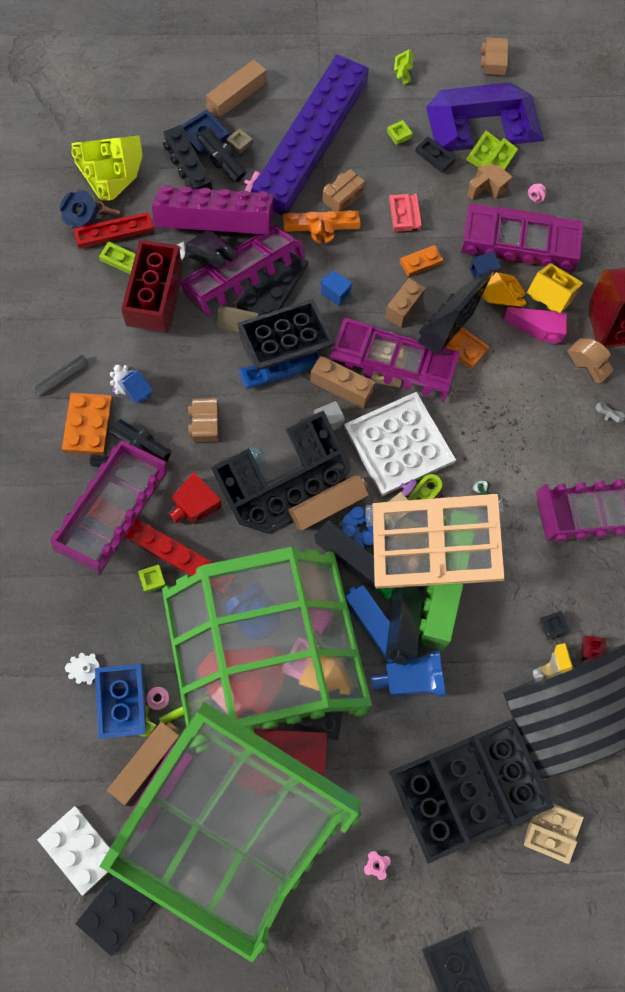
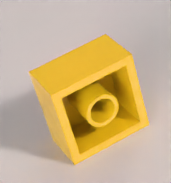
(554, 288)

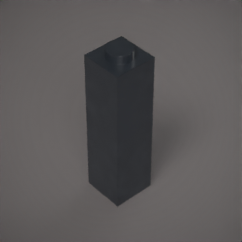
(347, 552)
(404, 625)

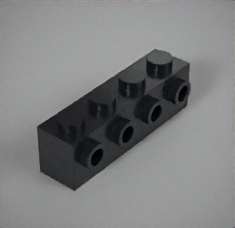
(186, 159)

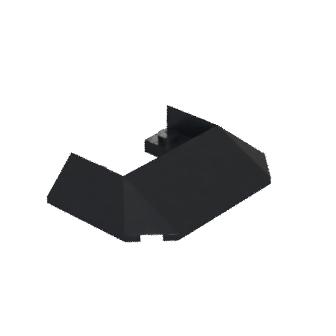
(267, 504)

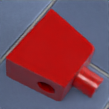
(194, 501)

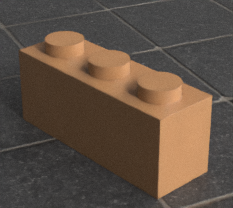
(342, 381)

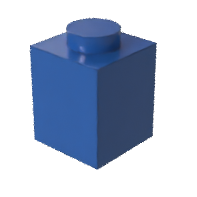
(335, 287)
(135, 386)

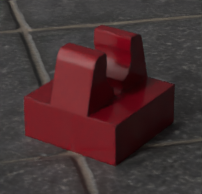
(592, 646)

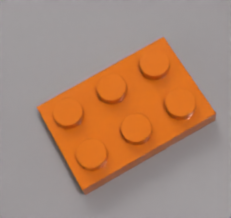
(87, 424)

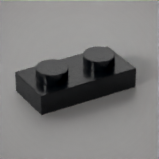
(435, 154)

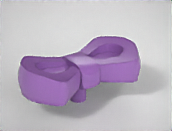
(408, 488)

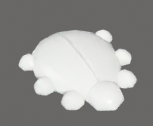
(118, 373)
(82, 668)

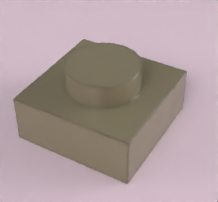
(239, 141)

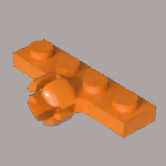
(321, 223)

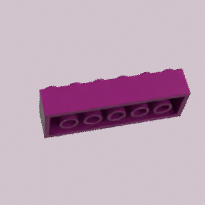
(213, 210)

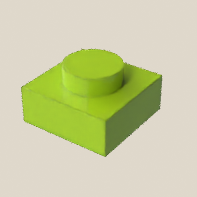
(399, 132)
(151, 578)

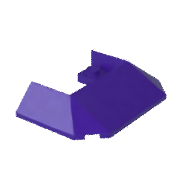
(453, 107)

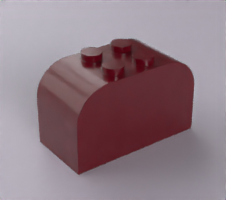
(153, 286)
(608, 308)
(303, 746)

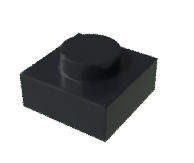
(554, 625)

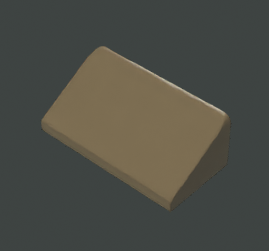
(230, 317)

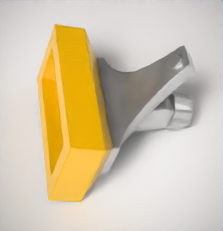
(559, 661)

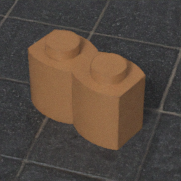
(495, 56)
(204, 420)

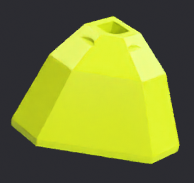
(108, 164)

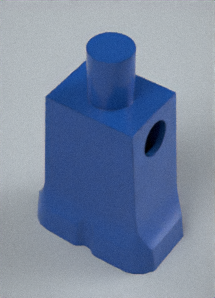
(418, 677)

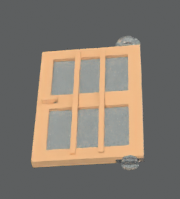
(437, 541)

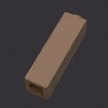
(236, 89)
(329, 502)
(144, 763)

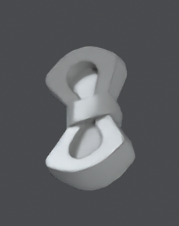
(617, 416)

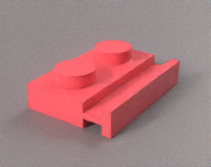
(405, 212)

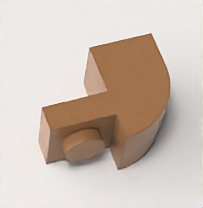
(489, 178)
(593, 356)

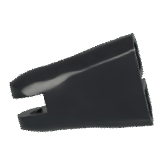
(210, 249)

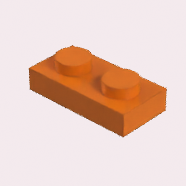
(421, 261)

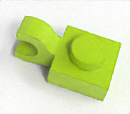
(403, 63)

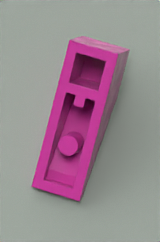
(541, 324)

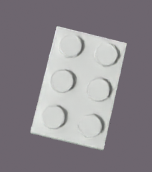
(76, 849)

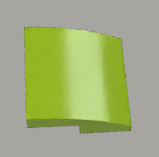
(491, 151)

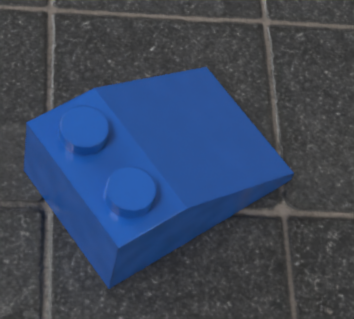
(121, 700)

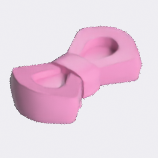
(250, 183)

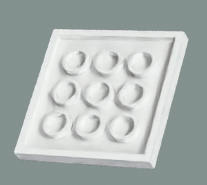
(399, 443)

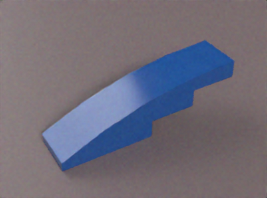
(252, 378)

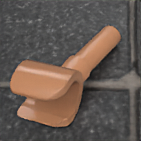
(105, 209)

